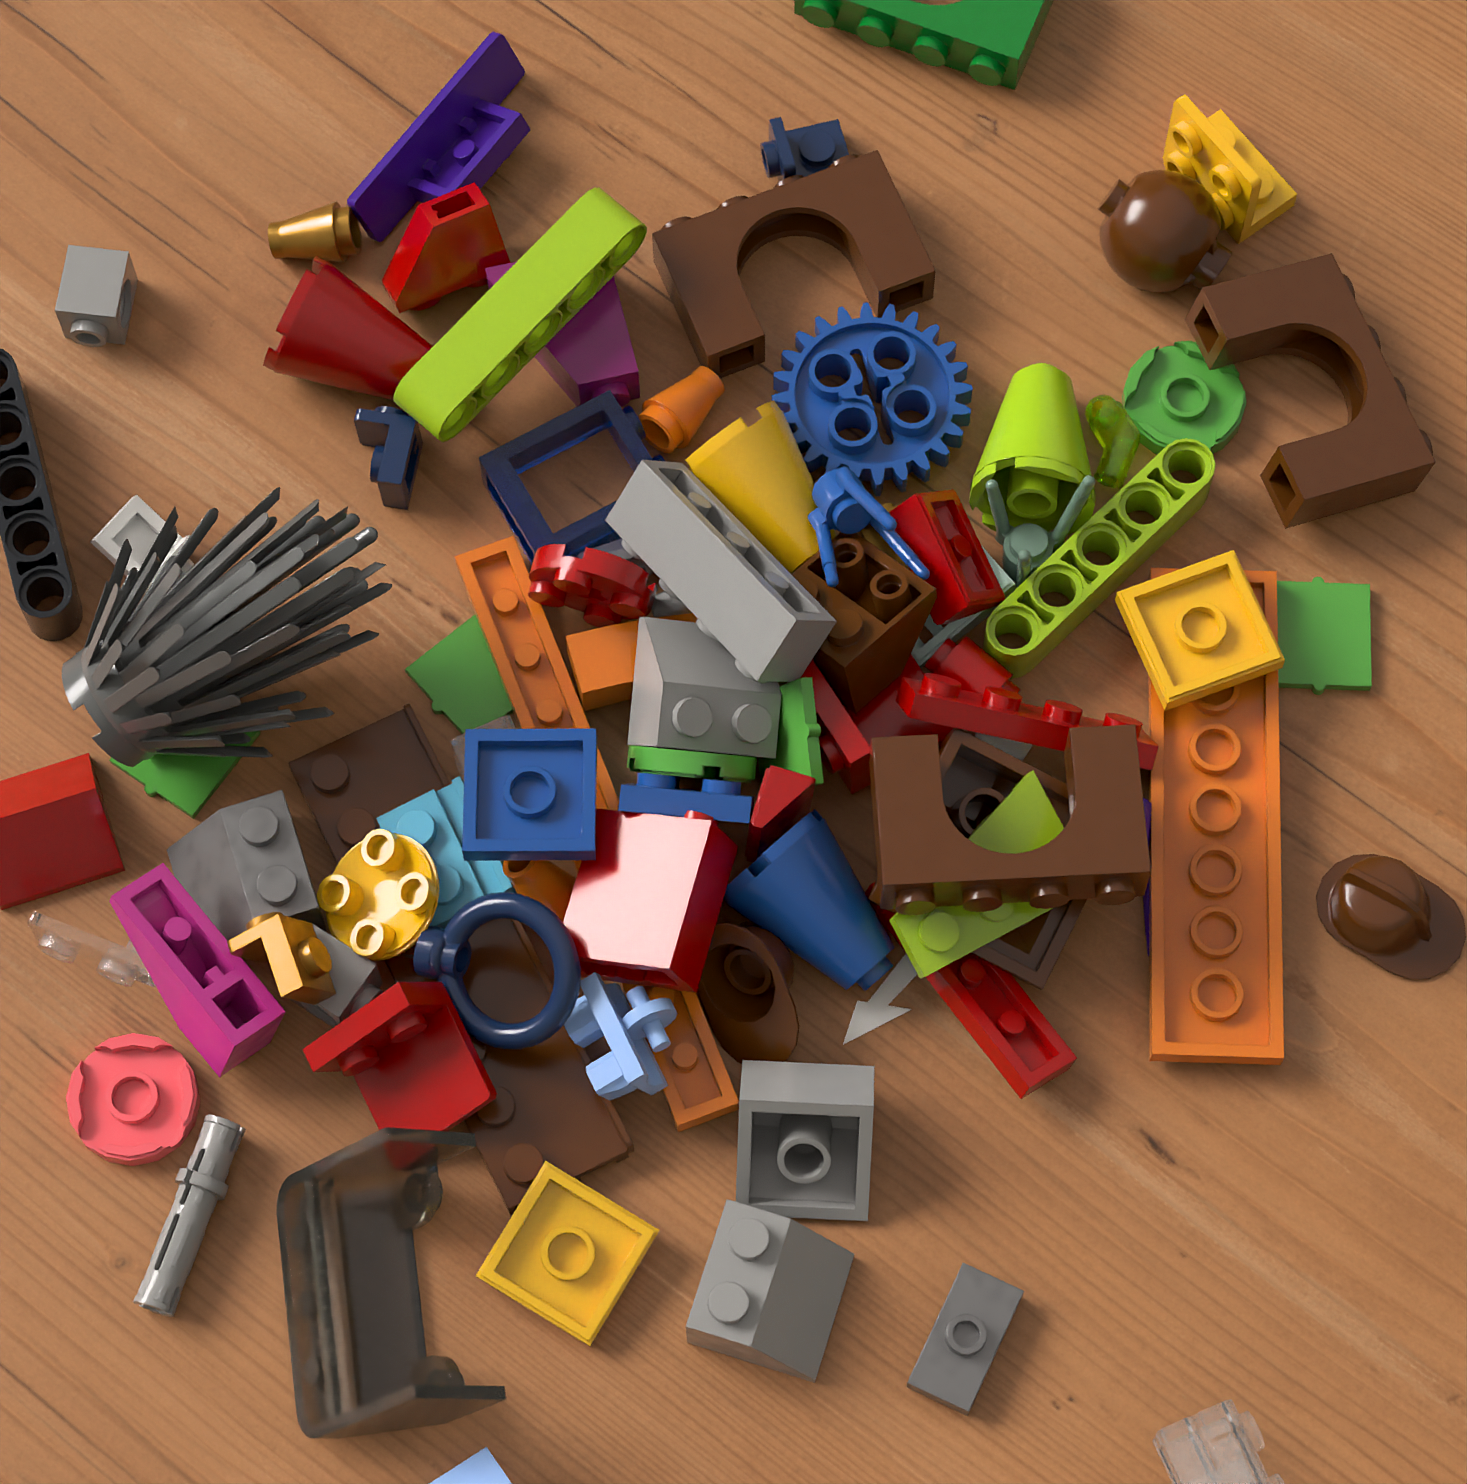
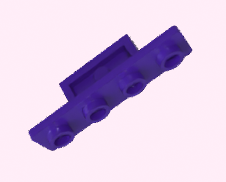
(450, 144)

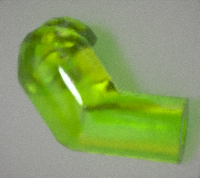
(1117, 437)

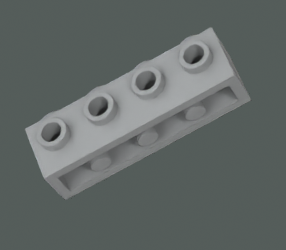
(719, 572)

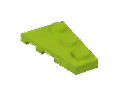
(946, 934)

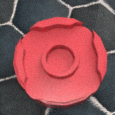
(133, 1099)

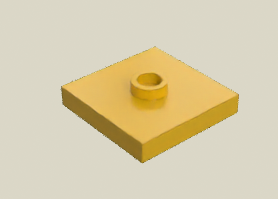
(1199, 630)
(567, 1253)

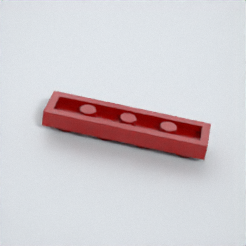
(1002, 714)
(999, 1019)

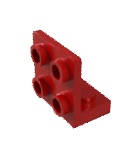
(408, 1058)

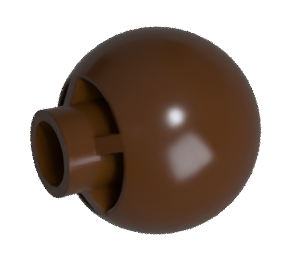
(1162, 232)

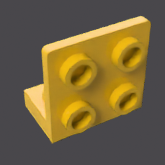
(1228, 167)

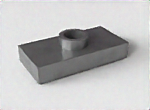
(965, 1339)

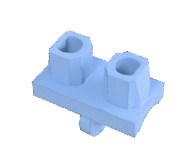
(606, 1013)

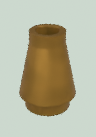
(324, 232)

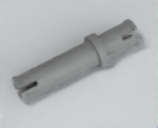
(199, 1190)

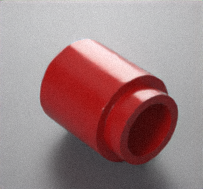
(970, 666)

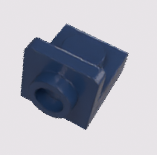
(801, 149)
(395, 453)

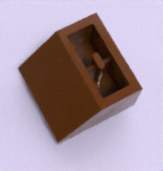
(877, 615)

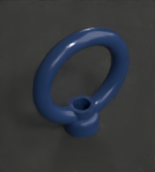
(446, 955)

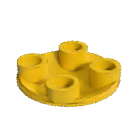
(381, 895)

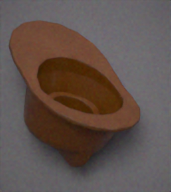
(1391, 916)
(749, 993)

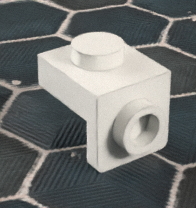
(141, 528)

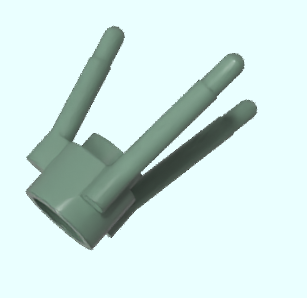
(1029, 544)

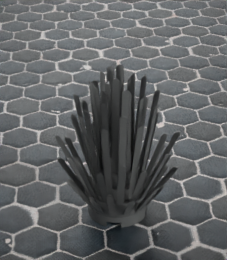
(182, 659)

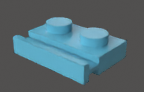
(437, 825)

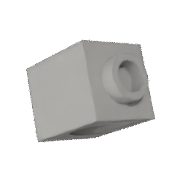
(96, 295)
(353, 978)

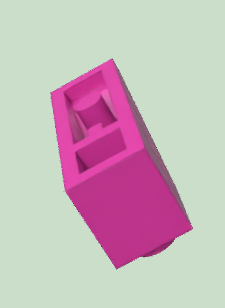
(205, 987)

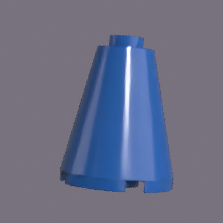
(814, 905)

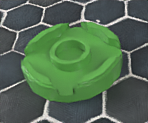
(1179, 398)
(691, 764)

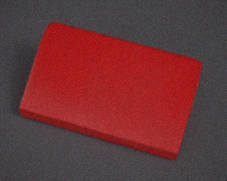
(948, 546)
(780, 805)

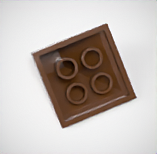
(973, 786)

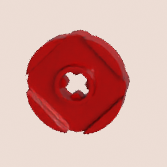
(597, 584)

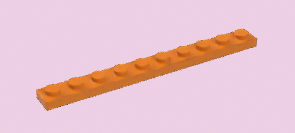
(546, 699)

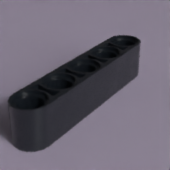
(32, 518)

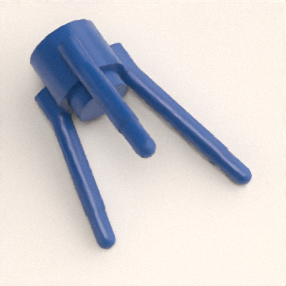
(849, 508)

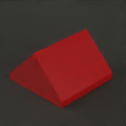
(54, 832)

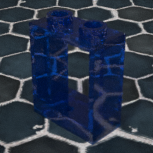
(503, 464)

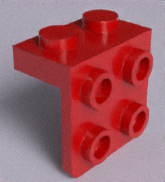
(847, 735)

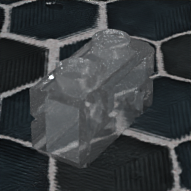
(1214, 1448)

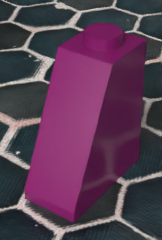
(591, 349)

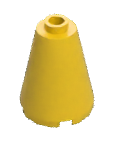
(763, 483)

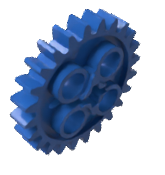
(924, 385)

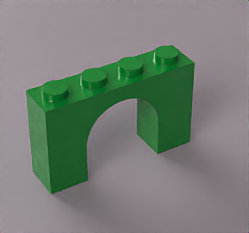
(971, 36)

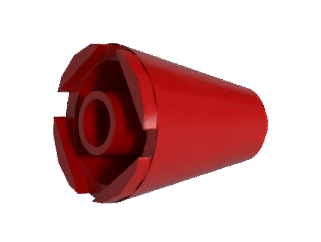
(343, 336)

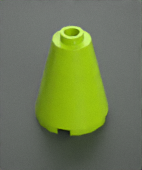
(1035, 452)

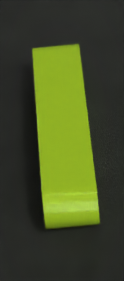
(520, 314)
(1109, 532)

